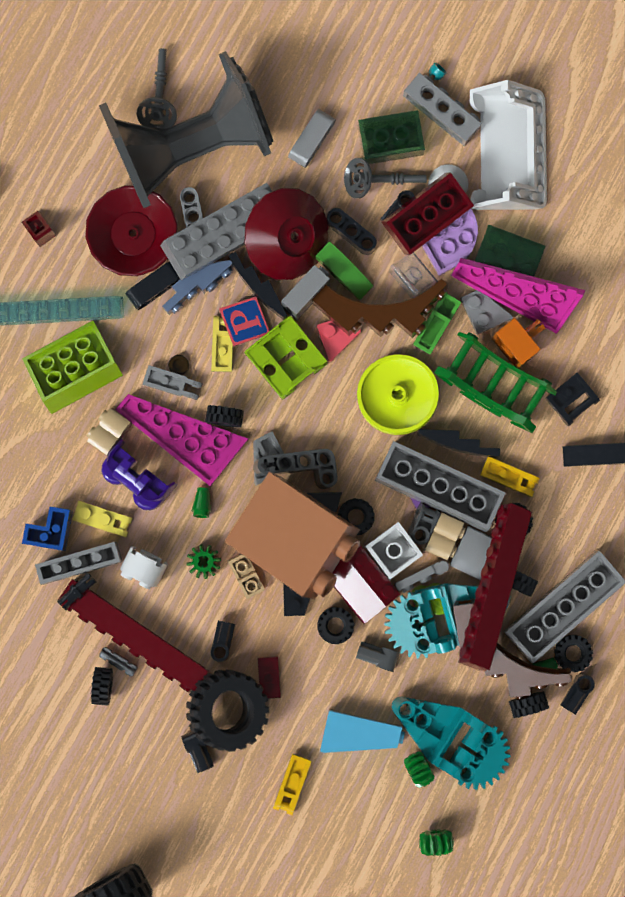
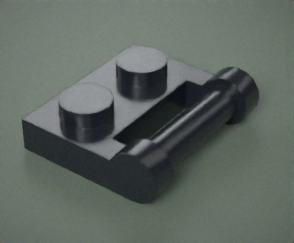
(567, 394)

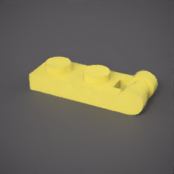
(221, 348)
(101, 518)

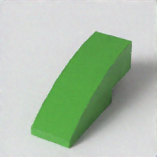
(344, 271)
(437, 323)

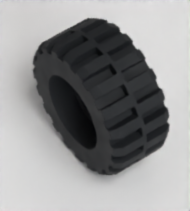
(252, 716)
(122, 883)

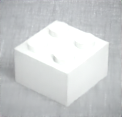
(393, 550)

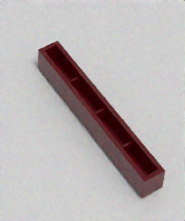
(494, 587)
(138, 638)

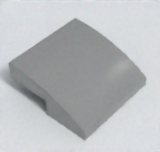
(471, 552)

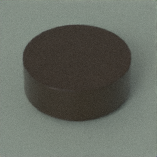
(178, 364)

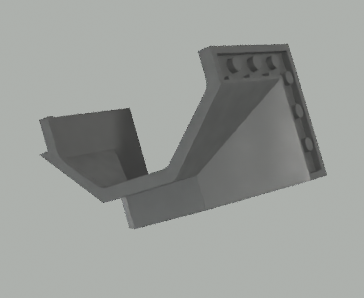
(231, 121)

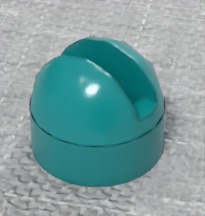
(437, 70)

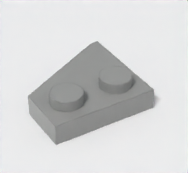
(484, 312)
(266, 446)

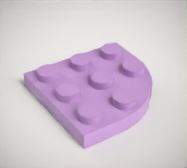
(452, 243)

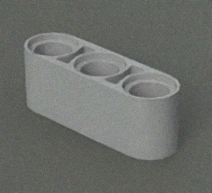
(311, 138)
(190, 207)

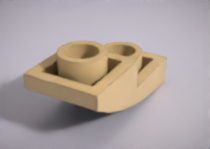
(246, 575)

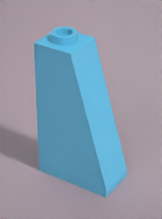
(357, 733)

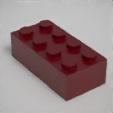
(427, 213)

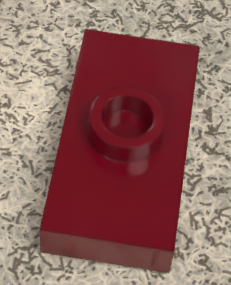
(269, 676)

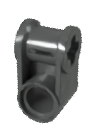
(424, 523)

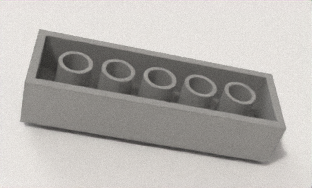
(211, 236)
(440, 486)
(564, 606)

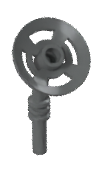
(157, 107)
(367, 178)

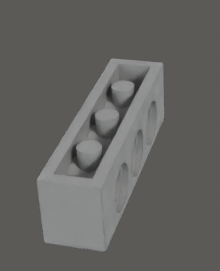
(429, 107)
(78, 563)

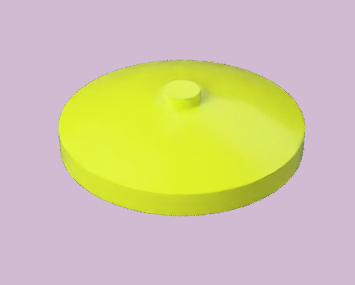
(398, 394)

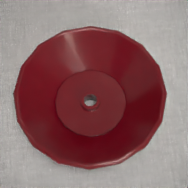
(112, 221)
(270, 232)

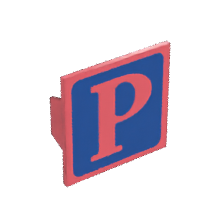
(244, 321)

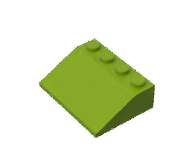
(72, 367)

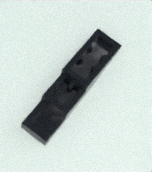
(262, 291)
(450, 440)
(594, 455)

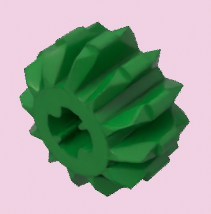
(196, 560)
(419, 769)
(436, 842)

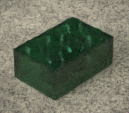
(391, 137)
(509, 251)

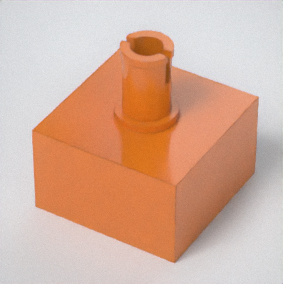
(518, 343)

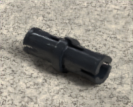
(76, 591)

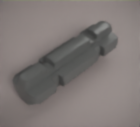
(118, 661)

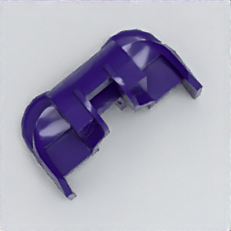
(147, 489)

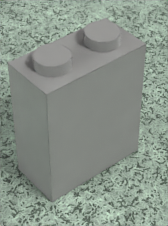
(301, 296)

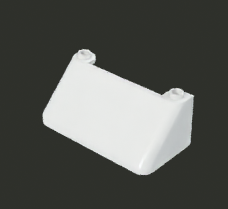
(511, 147)

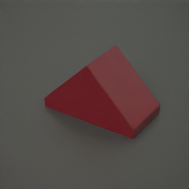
(38, 229)

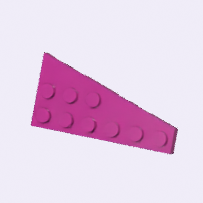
(522, 293)
(193, 443)

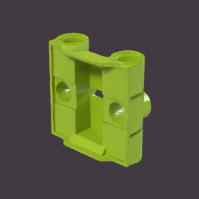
(278, 344)

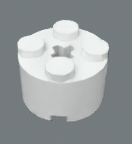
(143, 567)

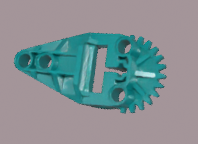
(408, 633)
(439, 729)

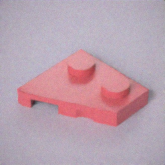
(334, 339)

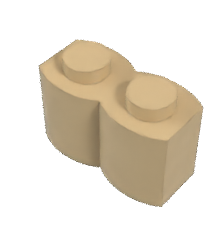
(109, 431)
(444, 537)

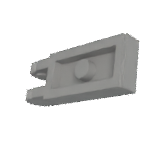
(169, 382)
(423, 576)

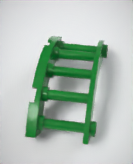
(484, 398)

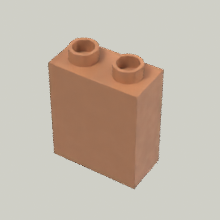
(294, 537)

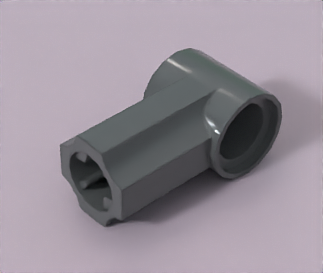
(381, 657)

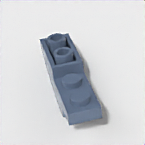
(204, 279)

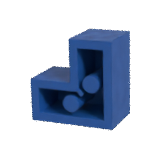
(55, 533)

